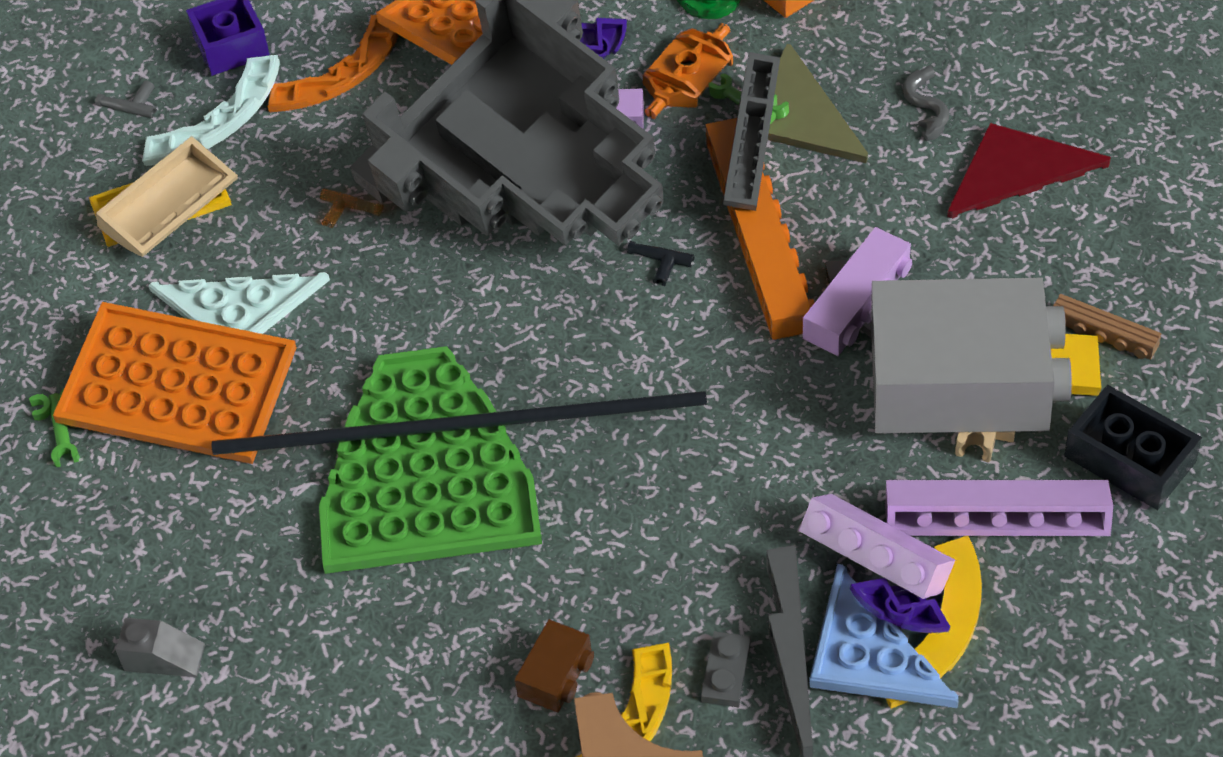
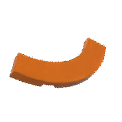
(341, 77)

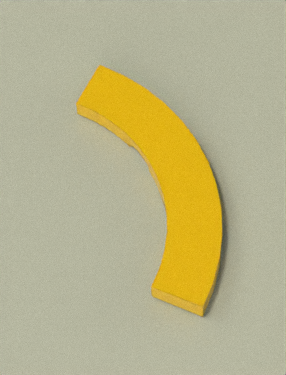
(960, 607)
(649, 689)

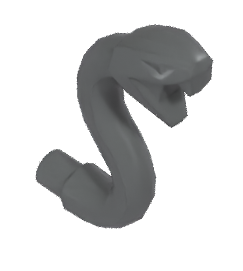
(936, 124)

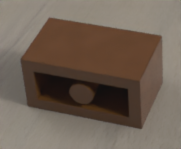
(554, 666)

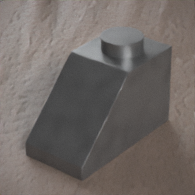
(158, 649)

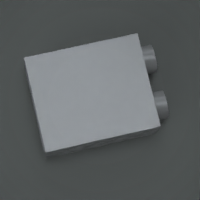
(966, 355)

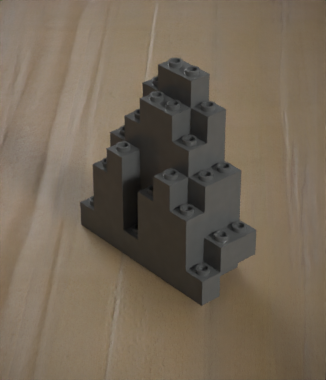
(518, 134)

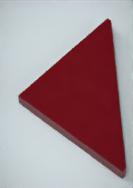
(1018, 164)

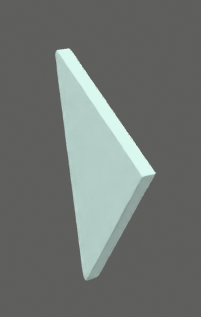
(239, 300)

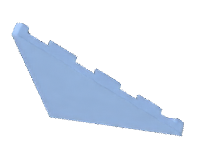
(871, 655)

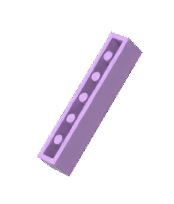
(999, 507)

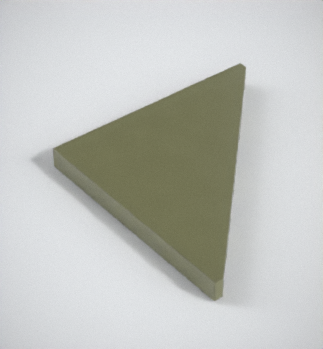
(812, 117)

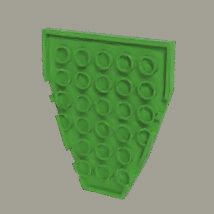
(429, 490)

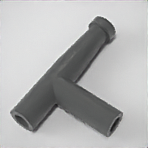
(136, 106)

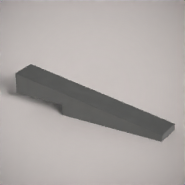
(751, 131)
(788, 641)

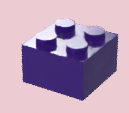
(227, 33)

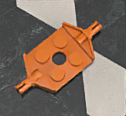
(681, 84)

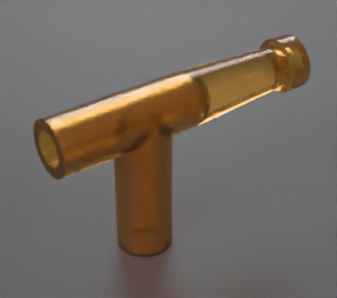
(341, 201)

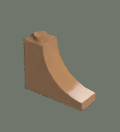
(608, 735)

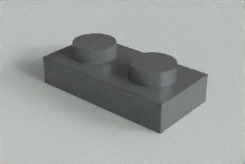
(726, 669)

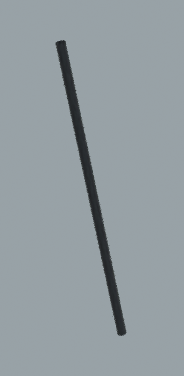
(459, 422)

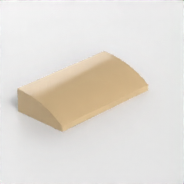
(164, 197)

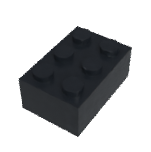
(1132, 446)

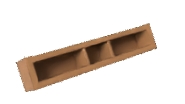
(1109, 328)

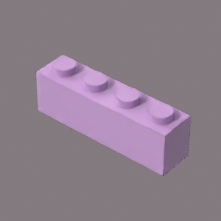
(846, 302)
(877, 545)

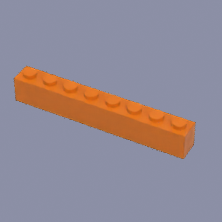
(764, 244)

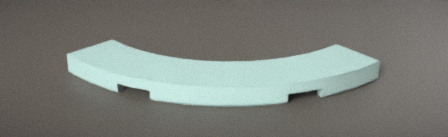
(226, 117)

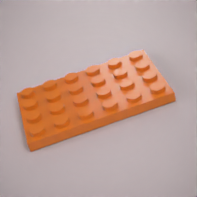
(174, 380)

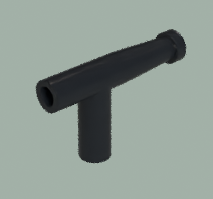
(666, 256)

